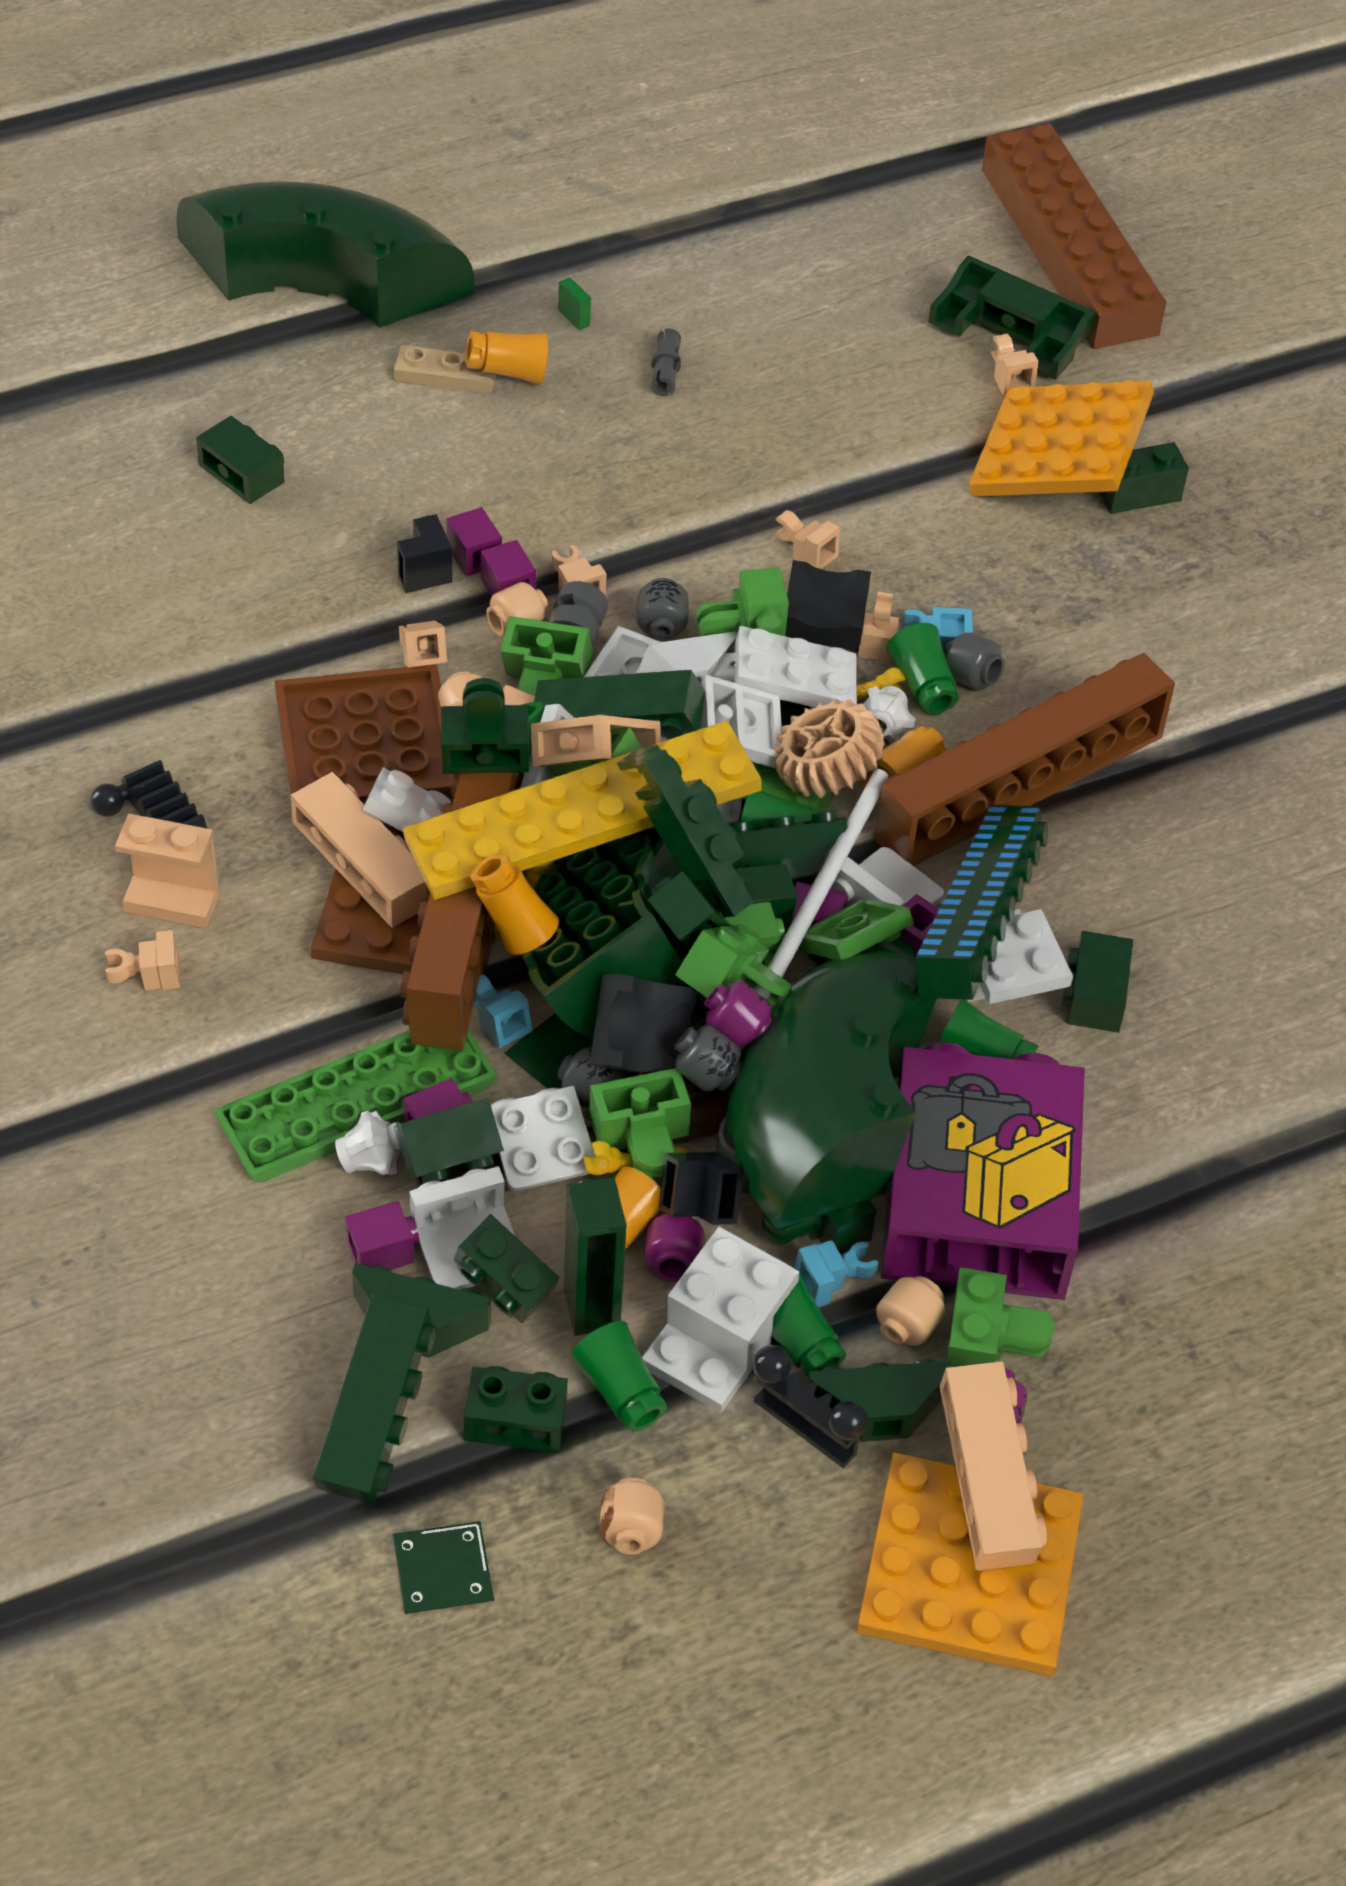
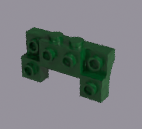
(1015, 308)
(691, 827)

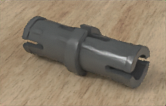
(666, 362)

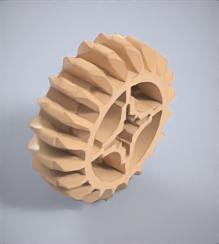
(828, 748)

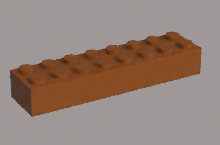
(1073, 234)
(1024, 758)
(451, 941)

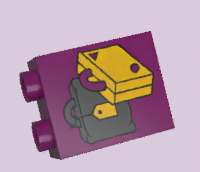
(987, 1170)

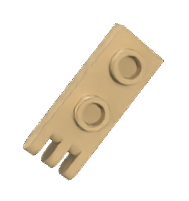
(440, 369)

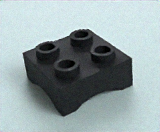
(826, 605)
(640, 1024)

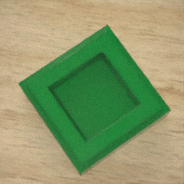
(574, 303)

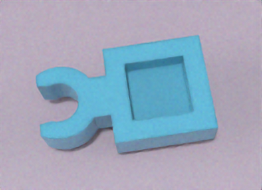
(949, 621)

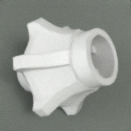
(891, 711)
(369, 1146)

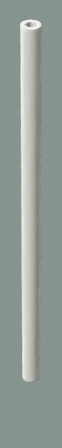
(827, 874)

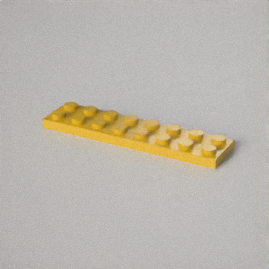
(569, 811)

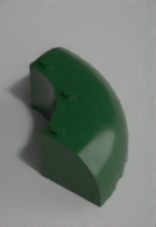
(324, 244)
(605, 925)
(818, 1088)

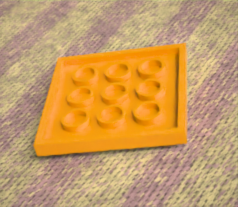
(1062, 439)
(927, 1583)

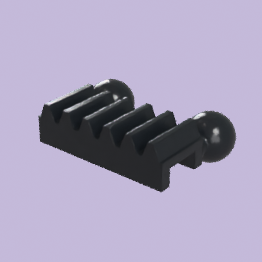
(151, 794)
(829, 1430)

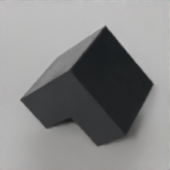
(426, 557)
(701, 1187)

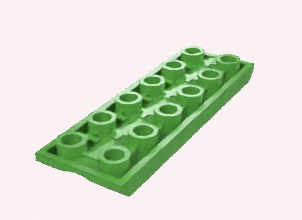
(308, 1112)

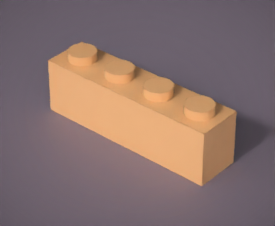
(360, 848)
(991, 1466)

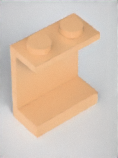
(584, 738)
(170, 869)

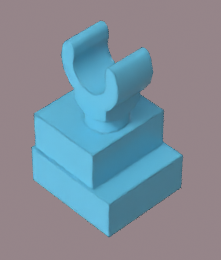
(502, 1015)
(826, 1269)

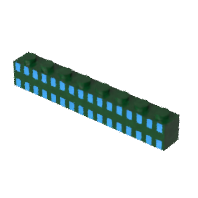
(980, 903)

